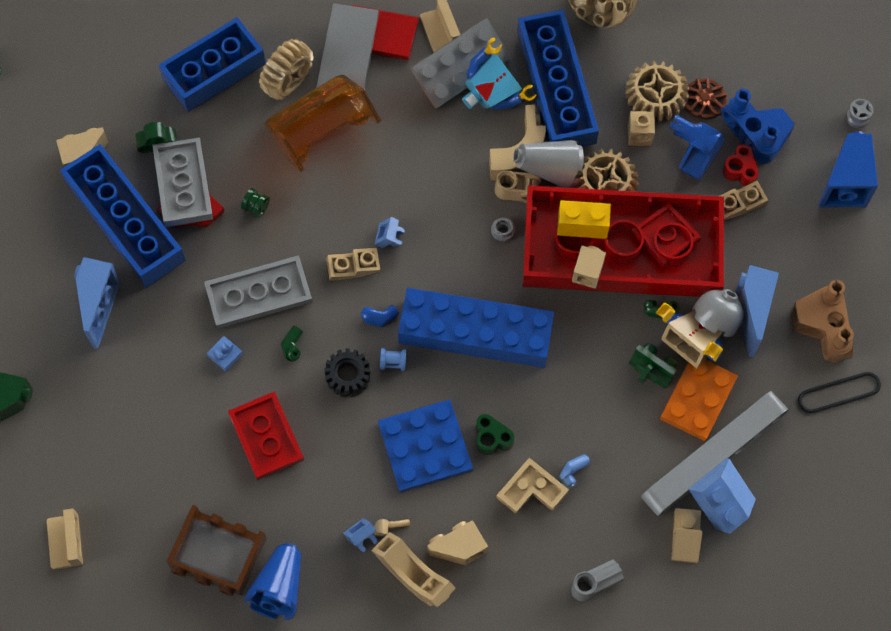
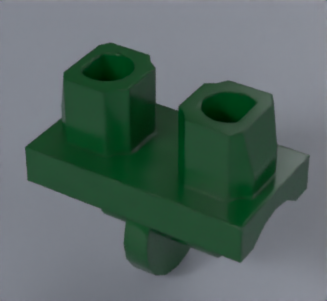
(652, 367)

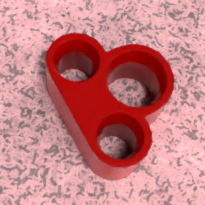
(745, 163)

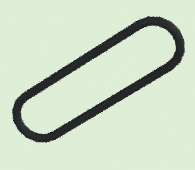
(843, 401)

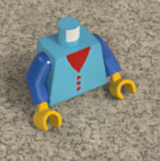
(492, 82)

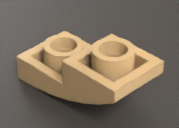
(743, 200)
(354, 265)

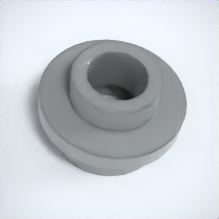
(503, 223)

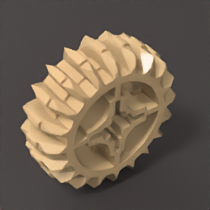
(286, 69)
(665, 81)
(612, 163)

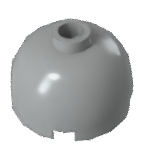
(719, 311)

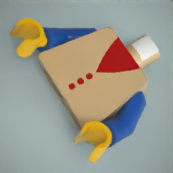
(689, 337)

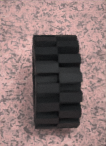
(347, 358)

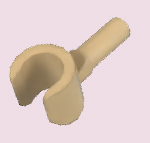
(382, 526)

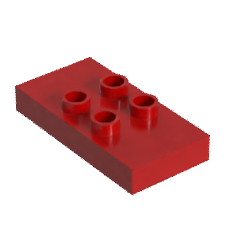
(627, 263)

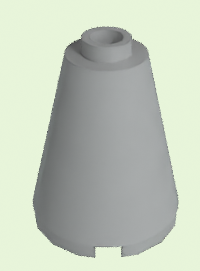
(551, 161)

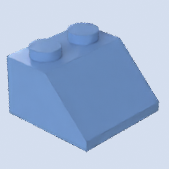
(724, 497)

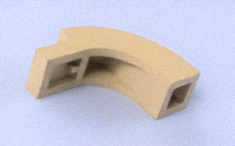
(502, 158)
(412, 571)

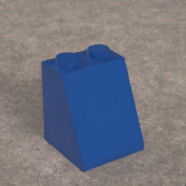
(853, 174)

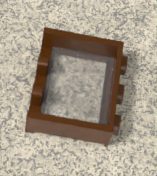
(215, 552)

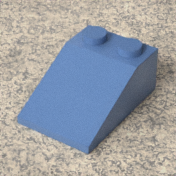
(97, 291)
(755, 293)

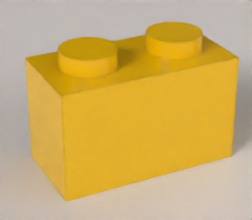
(583, 219)

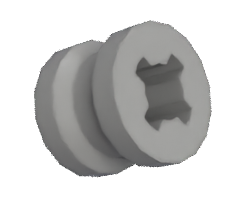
(857, 108)

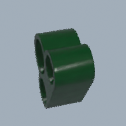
(154, 134)
(496, 431)

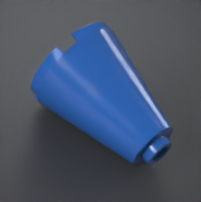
(277, 584)

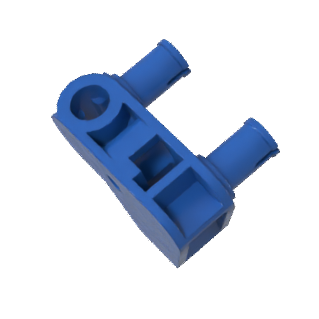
(761, 130)
(703, 146)

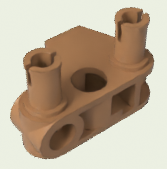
(817, 313)

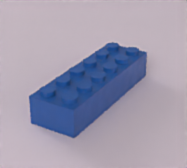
(557, 78)
(123, 215)
(475, 327)

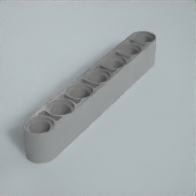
(723, 445)

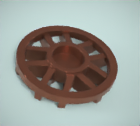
(705, 98)

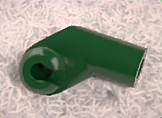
(651, 307)
(289, 344)

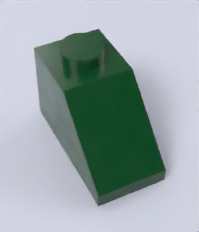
(13, 395)

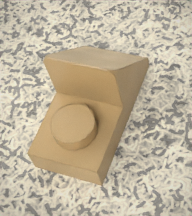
(686, 535)

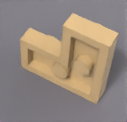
(530, 481)

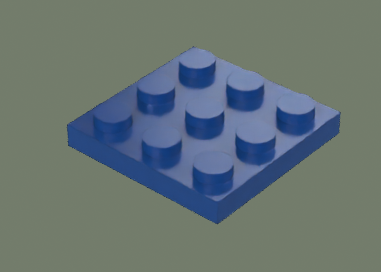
(425, 446)

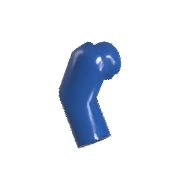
(377, 317)

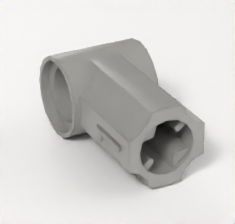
(597, 579)

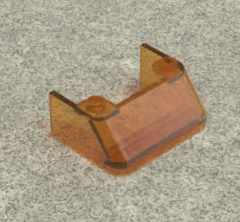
(319, 115)

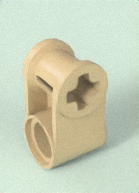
(519, 185)

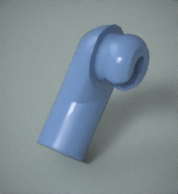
(572, 466)

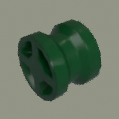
(255, 202)

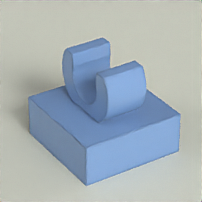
(387, 233)
(224, 353)
(359, 532)

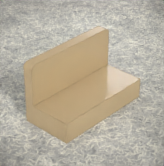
(439, 25)
(64, 540)

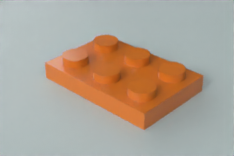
(699, 398)

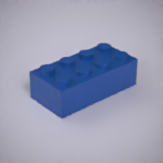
(212, 64)

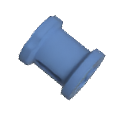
(393, 359)

